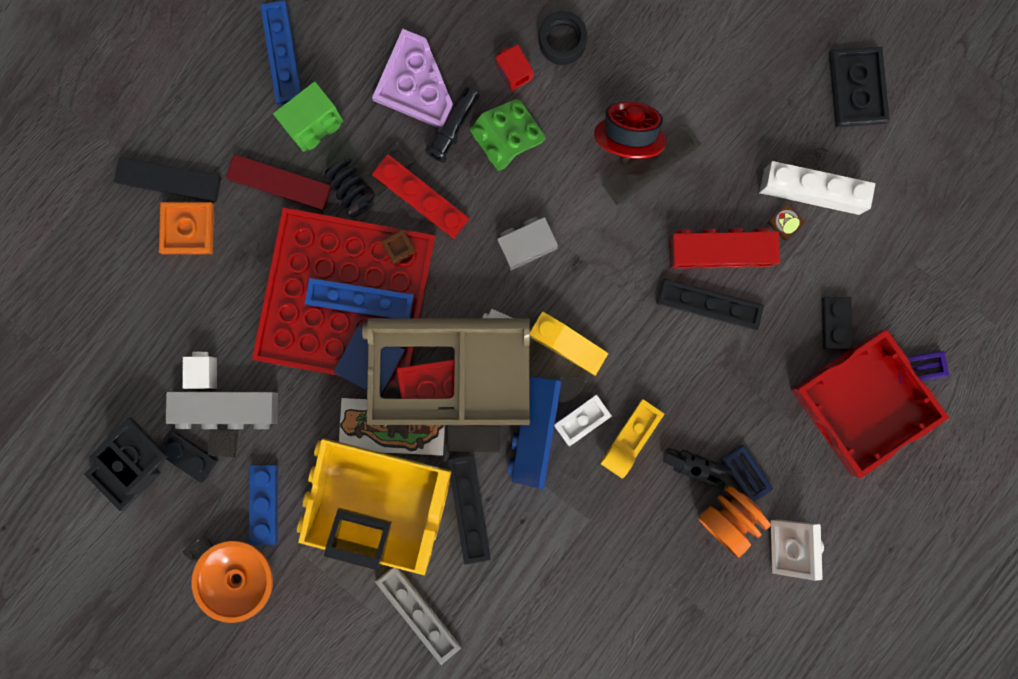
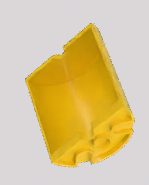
(380, 487)

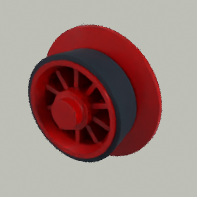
(631, 131)

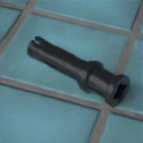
(448, 133)

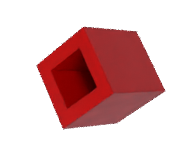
(514, 67)

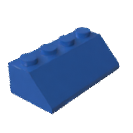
(535, 440)

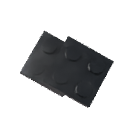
(125, 464)

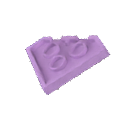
(414, 82)

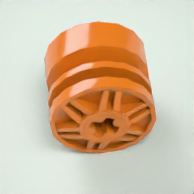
(734, 521)

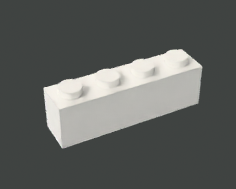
(817, 188)

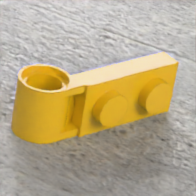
(631, 439)

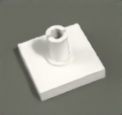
(796, 549)

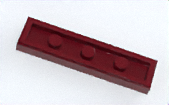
(278, 182)

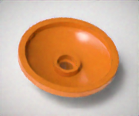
(218, 591)

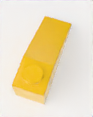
(568, 343)

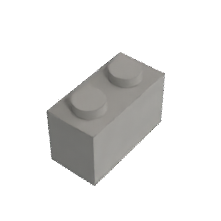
(527, 242)

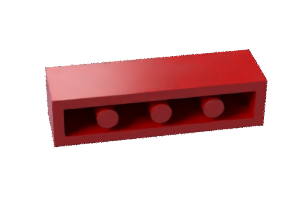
(724, 249)

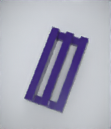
(943, 364)

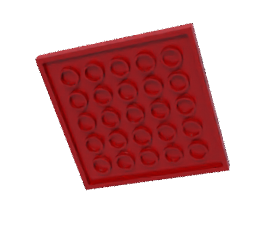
(335, 252)

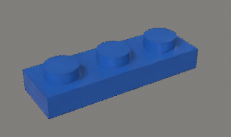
(263, 504)

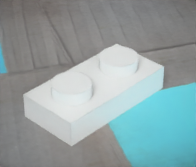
(582, 420)

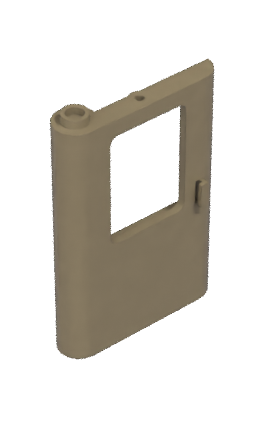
(488, 378)

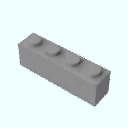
(222, 408)

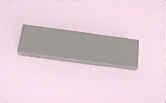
(418, 614)

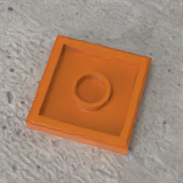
(186, 228)

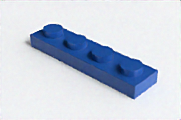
(281, 51)
(358, 299)

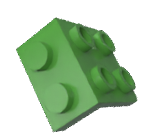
(506, 132)

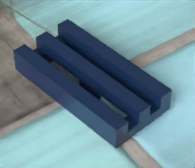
(734, 455)

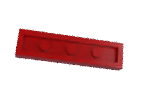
(420, 196)

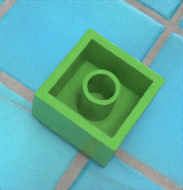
(309, 117)

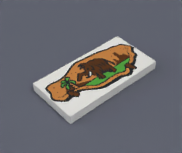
(387, 438)

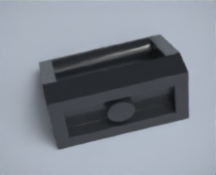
(354, 552)

